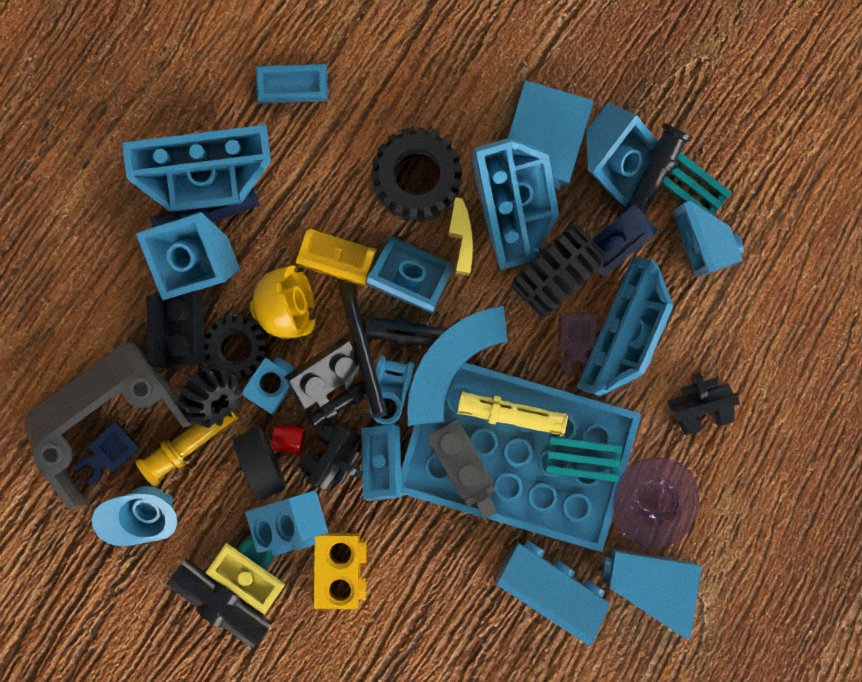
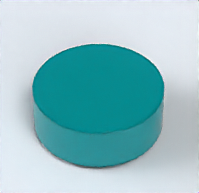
(263, 558)

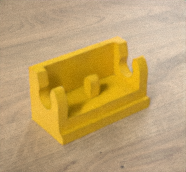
(336, 257)

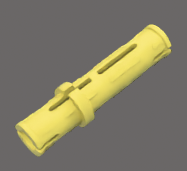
(515, 414)

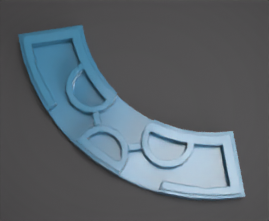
(445, 359)

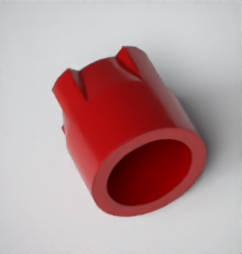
(288, 438)

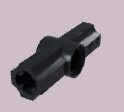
(219, 604)

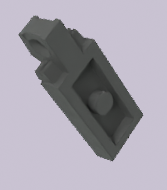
(464, 466)

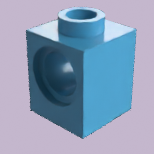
(255, 391)

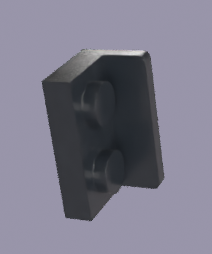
(175, 331)

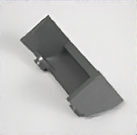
(120, 371)

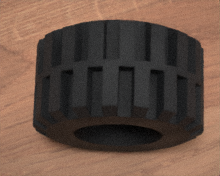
(409, 145)
(558, 270)

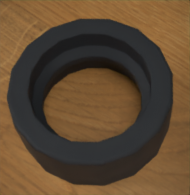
(259, 463)

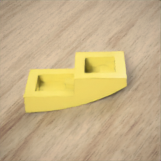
(461, 228)

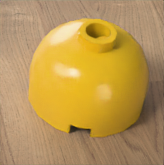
(283, 302)

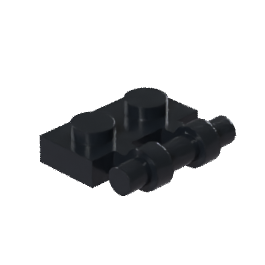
(322, 375)

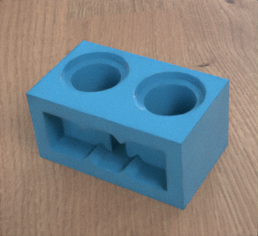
(287, 524)

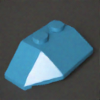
(199, 167)
(515, 198)
(629, 330)

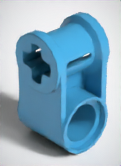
(393, 386)

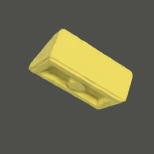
(245, 578)

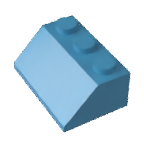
(553, 591)

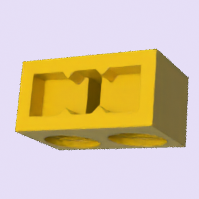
(328, 570)

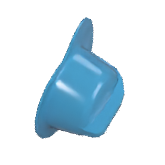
(136, 517)

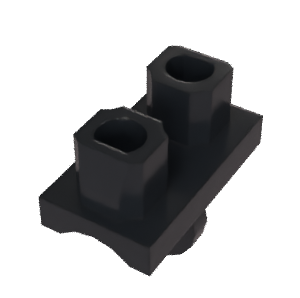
(701, 399)
(337, 459)

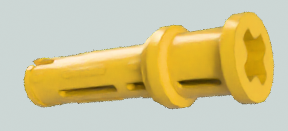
(172, 453)

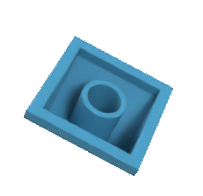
(410, 275)

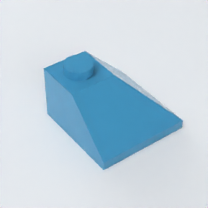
(618, 151)
(706, 239)
(187, 255)

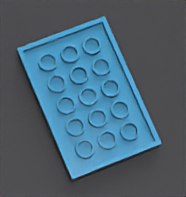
(516, 459)

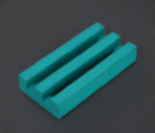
(704, 177)
(614, 463)

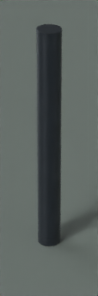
(362, 350)

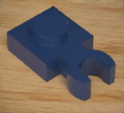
(111, 450)

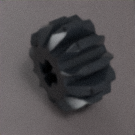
(210, 396)

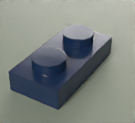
(623, 237)

